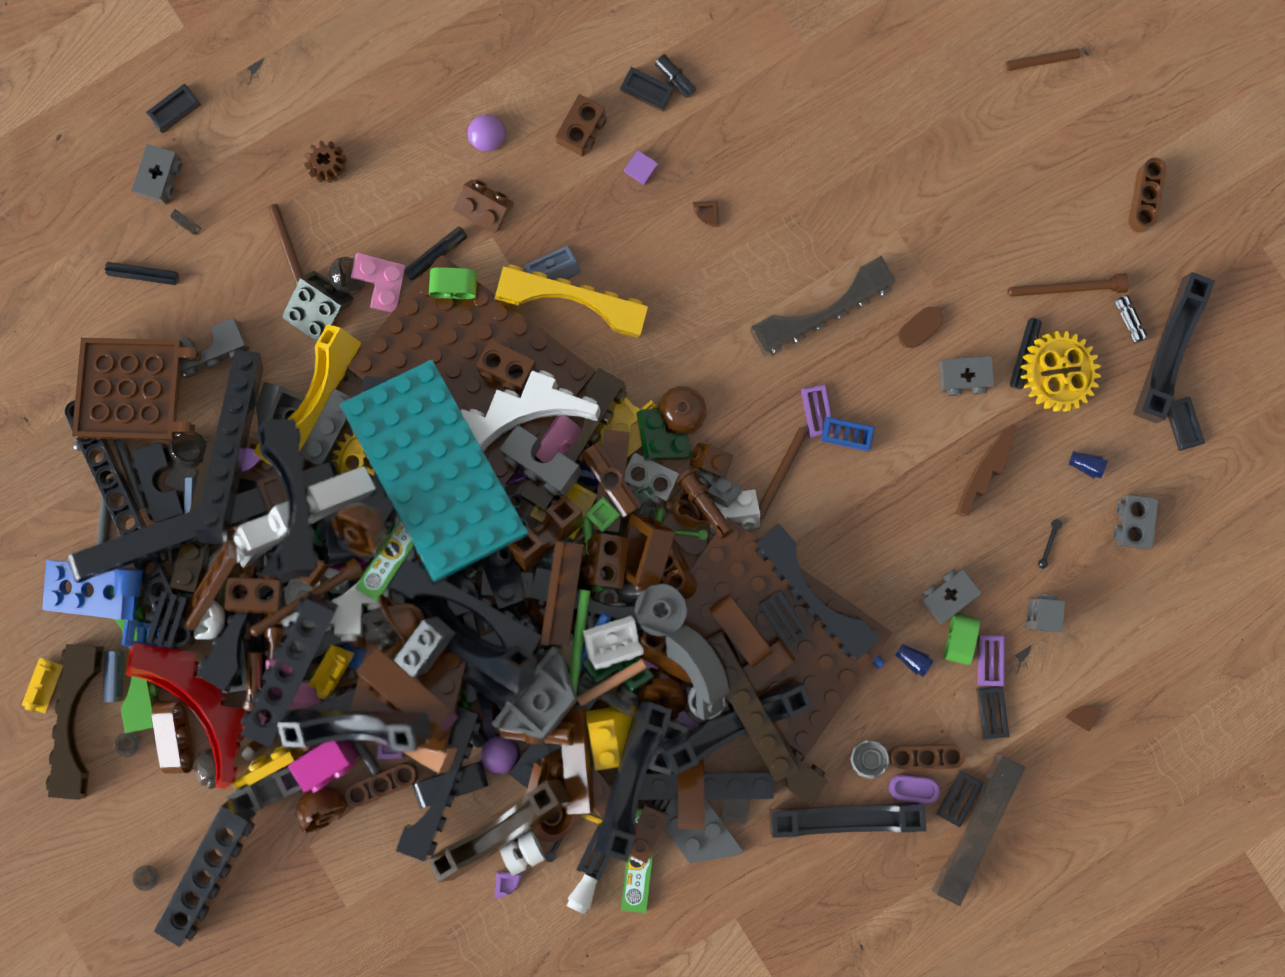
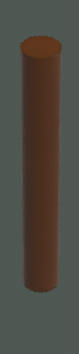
(1042, 59)

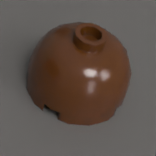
(682, 410)
(361, 527)
(318, 808)

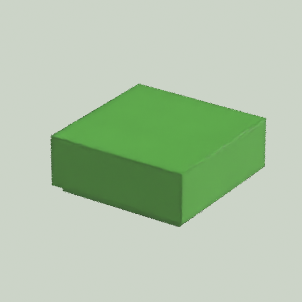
(603, 514)

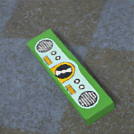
(386, 563)
(636, 882)

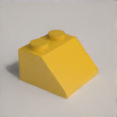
(608, 735)

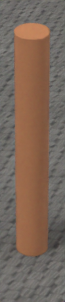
(612, 681)

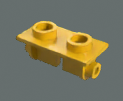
(330, 670)
(42, 685)

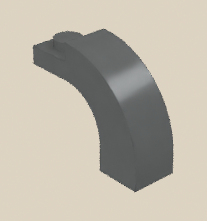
(703, 668)

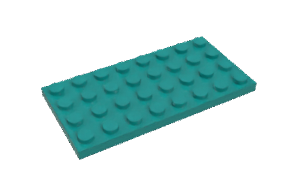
(433, 470)

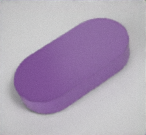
(914, 789)

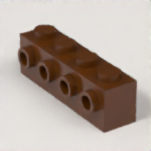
(404, 692)

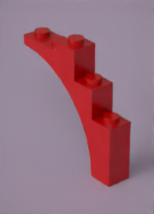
(177, 674)

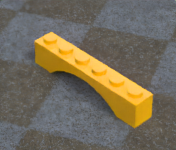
(621, 315)
(333, 354)

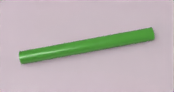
(579, 637)

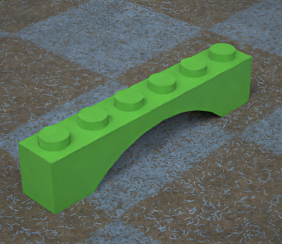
(142, 694)

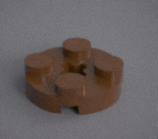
(674, 696)

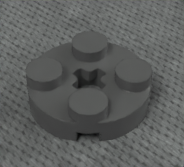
(666, 623)

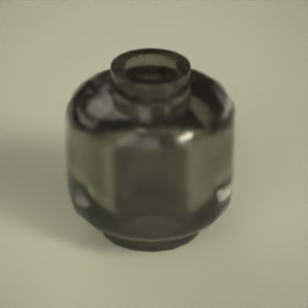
(205, 769)

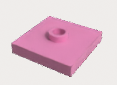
(558, 438)

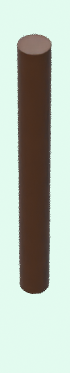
(285, 242)
(782, 471)

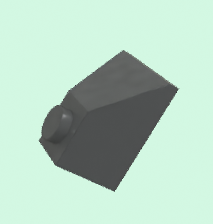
(276, 403)

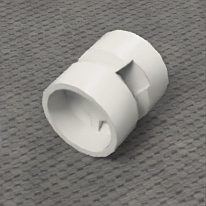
(530, 849)

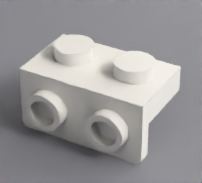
(742, 511)
(612, 642)

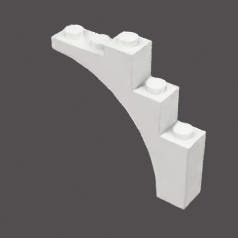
(537, 401)
(324, 498)
(347, 618)

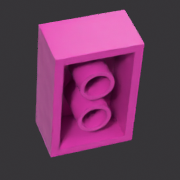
(323, 763)

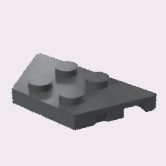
(543, 703)
(702, 844)

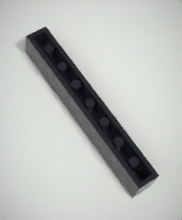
(229, 448)

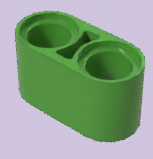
(453, 283)
(961, 639)

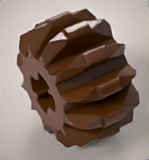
(331, 154)

